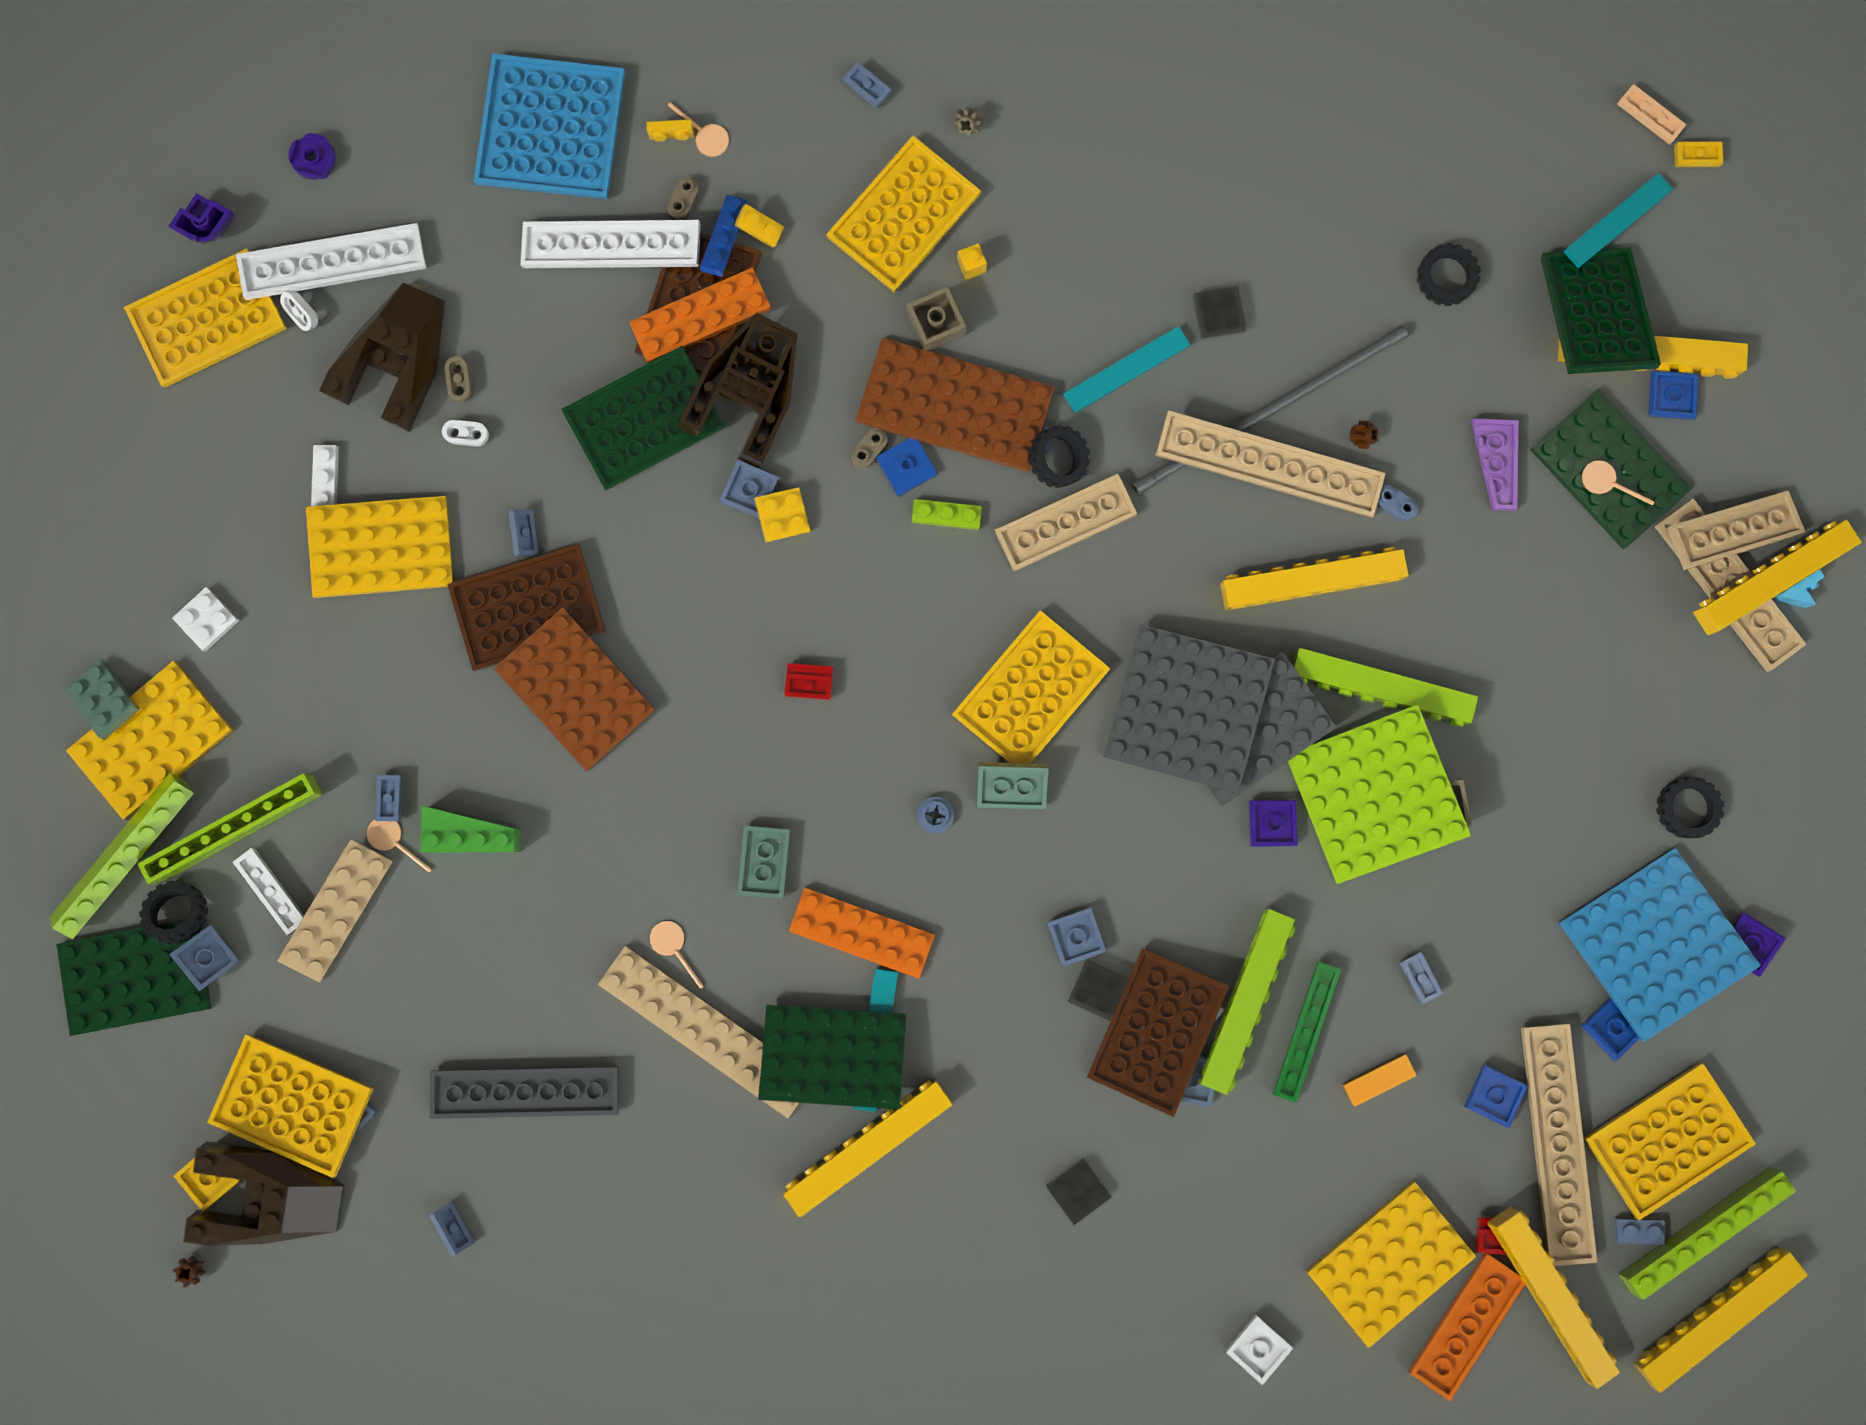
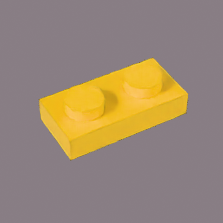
(665, 130)
(1698, 154)
(759, 225)

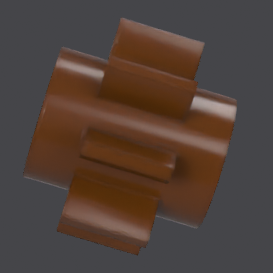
(1364, 434)
(196, 1271)

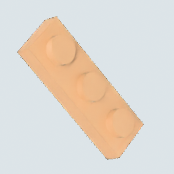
(1651, 114)

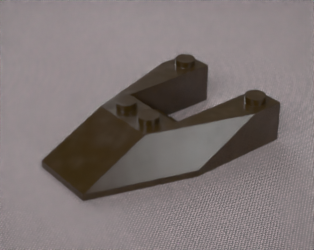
(400, 341)
(753, 372)
(279, 1200)

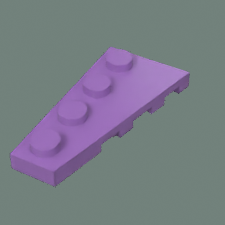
(1499, 460)

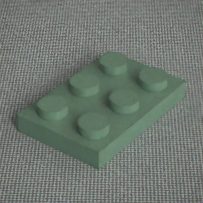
(101, 699)
(1012, 785)
(763, 862)

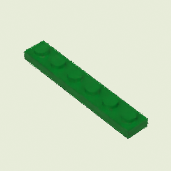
(1306, 1032)

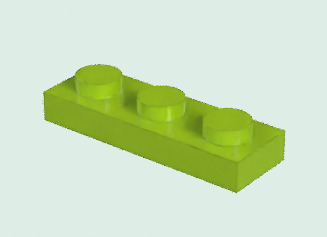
(946, 514)

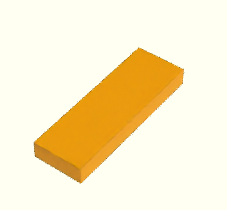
(1379, 1080)

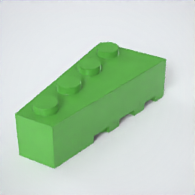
(462, 834)

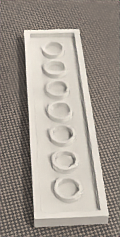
(610, 244)
(331, 261)

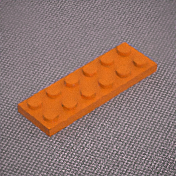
(700, 315)
(861, 933)
(1467, 1326)

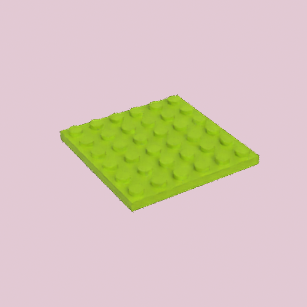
(1378, 795)

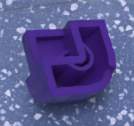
(201, 220)

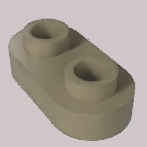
(683, 197)
(458, 380)
(870, 448)

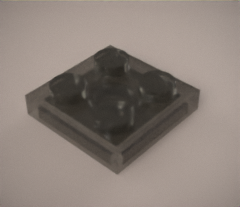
(1219, 312)
(1098, 989)
(1078, 1191)

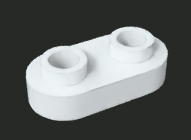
(299, 310)
(466, 433)

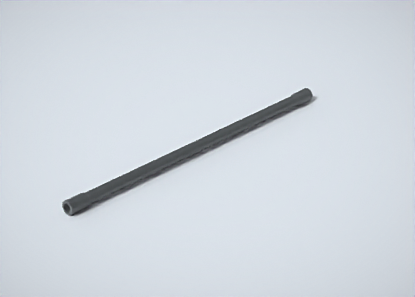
(1387, 340)

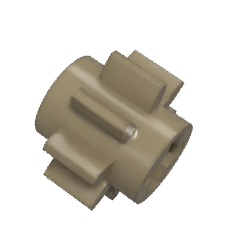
(963, 119)

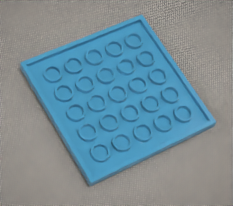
(549, 126)
(1659, 944)

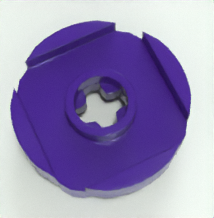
(306, 146)

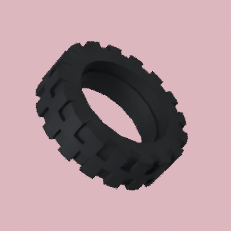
(1456, 253)
(1079, 450)
(1713, 801)
(188, 927)

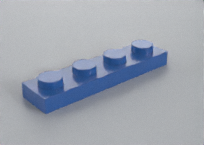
(723, 237)

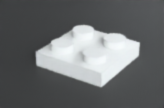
(205, 619)
(1259, 1349)

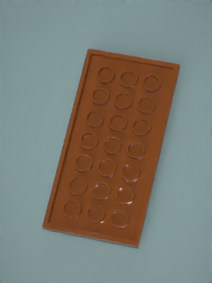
(954, 404)

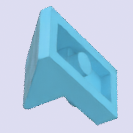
(1799, 593)

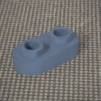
(1395, 504)

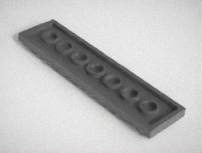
(524, 1092)

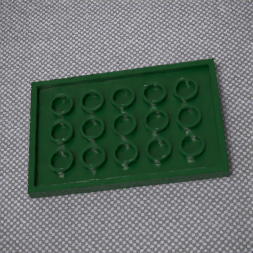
(1600, 312)
(636, 418)
(1602, 433)
(124, 981)
(832, 1057)

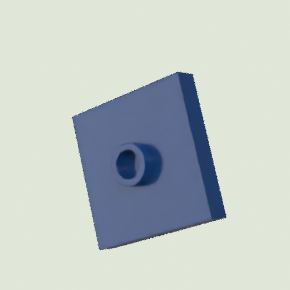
(1673, 395)
(906, 466)
(1610, 1030)
(1496, 1096)

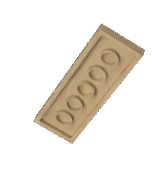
(1065, 522)
(1735, 530)
(335, 910)

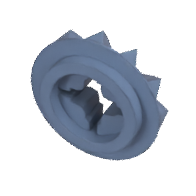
(926, 821)

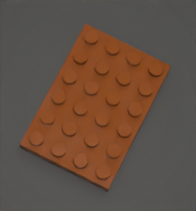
(574, 689)

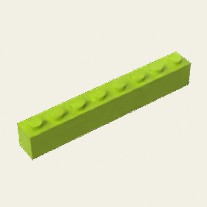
(1384, 687)
(230, 829)
(121, 855)
(1246, 1001)
(1707, 1232)

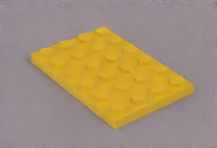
(903, 214)
(201, 321)
(379, 546)
(1031, 691)
(164, 736)
(290, 1105)
(1669, 1141)
(1390, 1264)

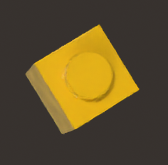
(971, 261)

